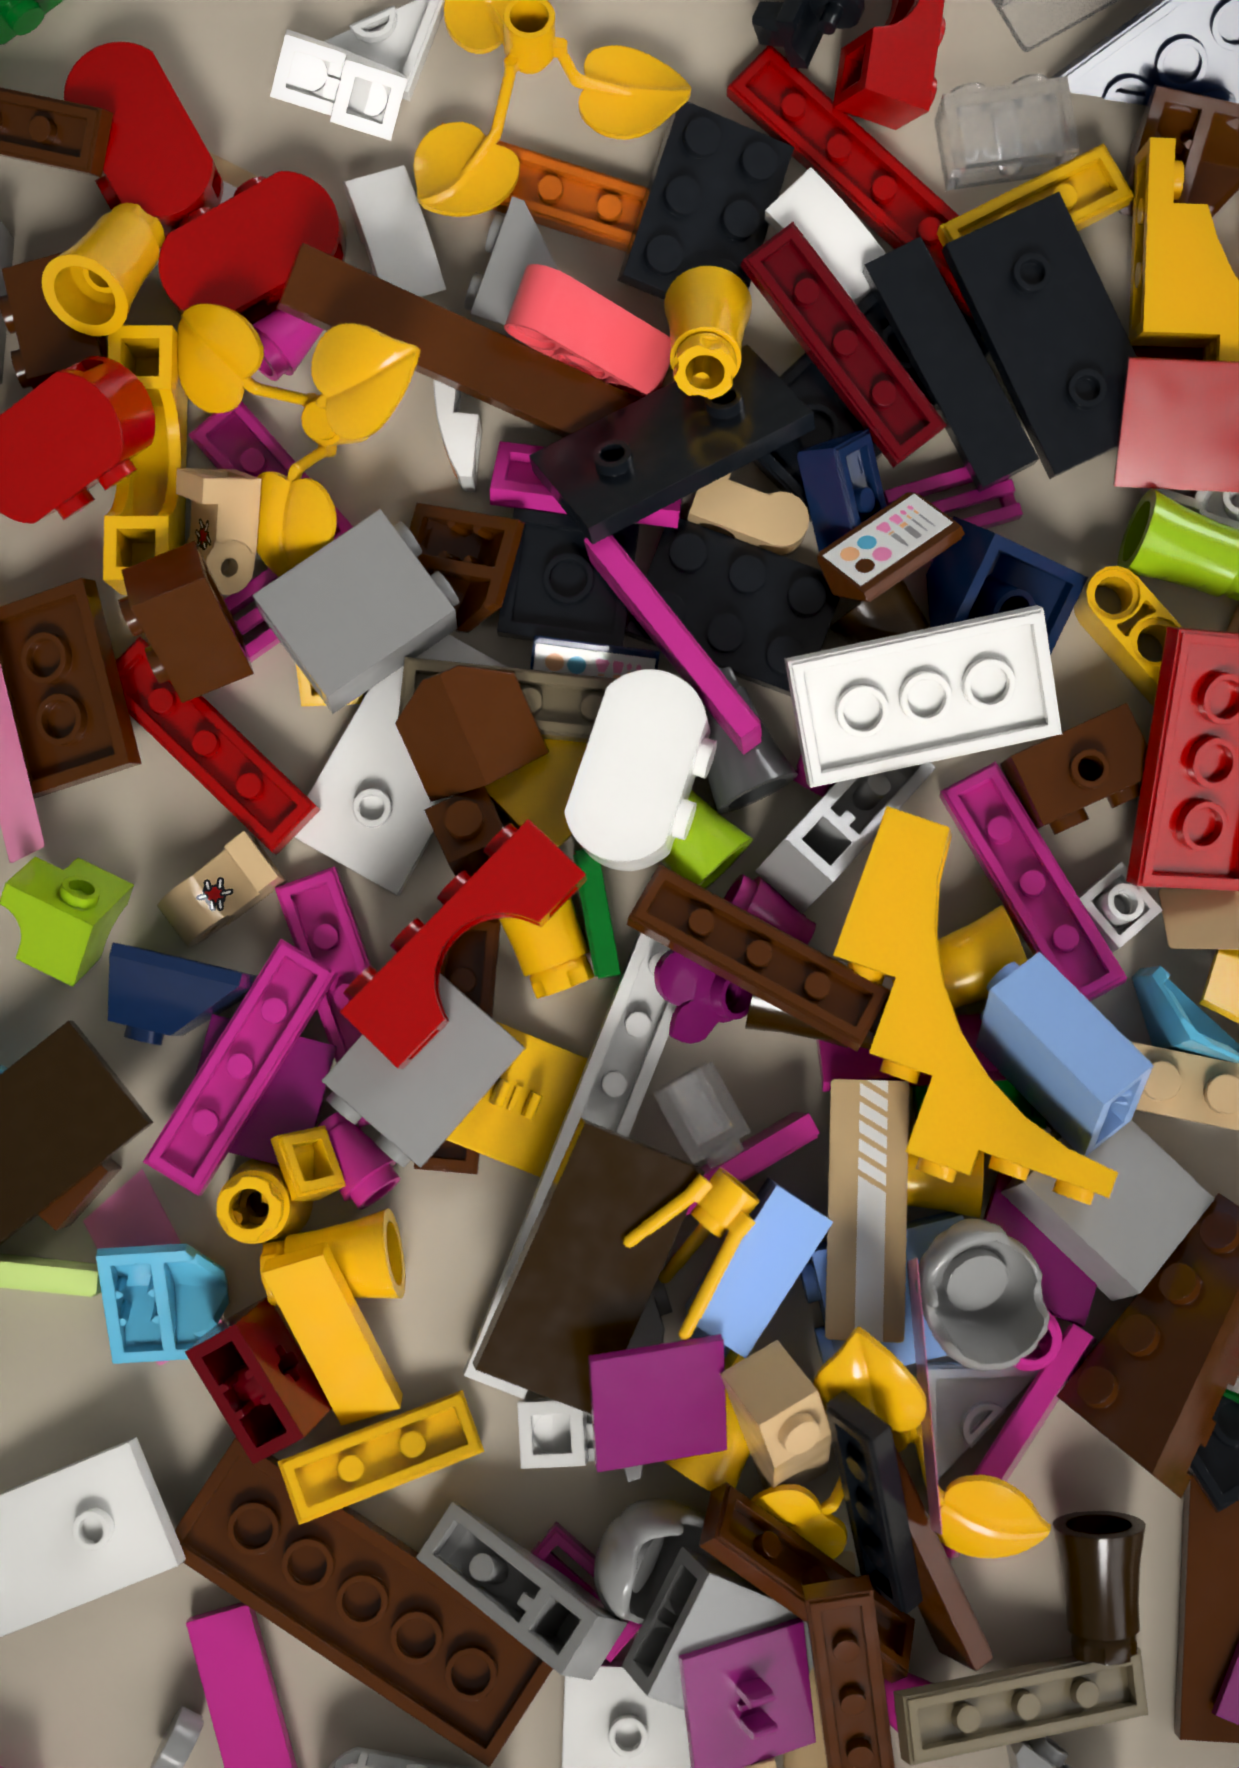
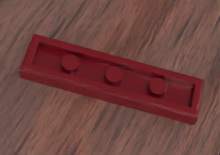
(843, 344)

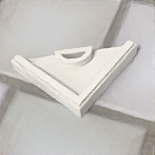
(396, 38)
(967, 1405)

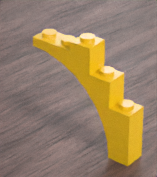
(895, 936)

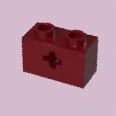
(259, 1380)

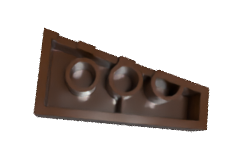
(1169, 1354)

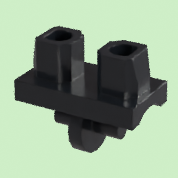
(801, 24)

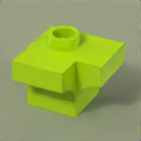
(64, 915)

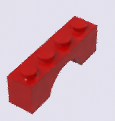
(892, 67)
(402, 1002)

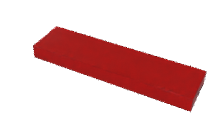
(215, 753)

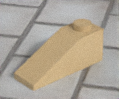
(779, 1417)

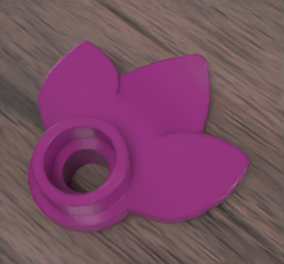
(699, 996)

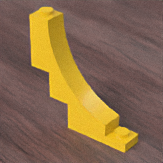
(1179, 272)

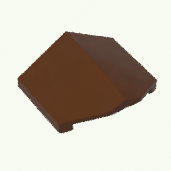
(1205, 142)
(471, 553)
(469, 729)

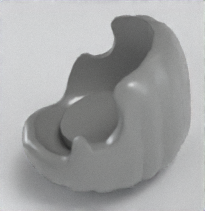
(982, 1295)
(640, 1552)

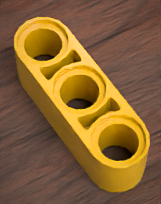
(1119, 632)

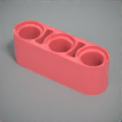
(588, 331)

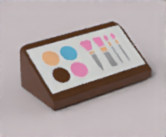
(887, 547)

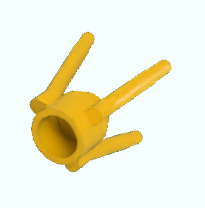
(721, 1207)

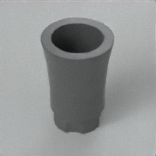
(745, 779)

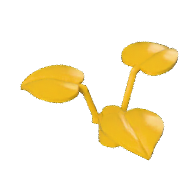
(621, 98)
(360, 385)
(977, 1511)

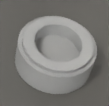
(178, 1740)

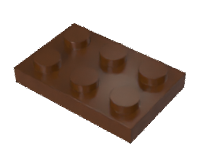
(65, 688)

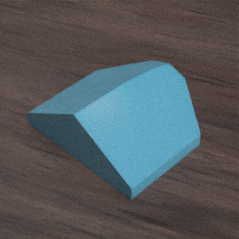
(1177, 1021)
(159, 1300)

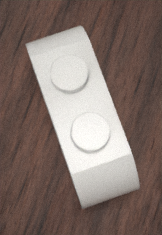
(640, 770)

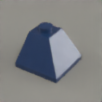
(995, 575)
(167, 992)

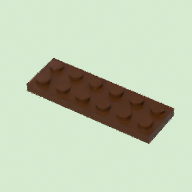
(361, 1604)

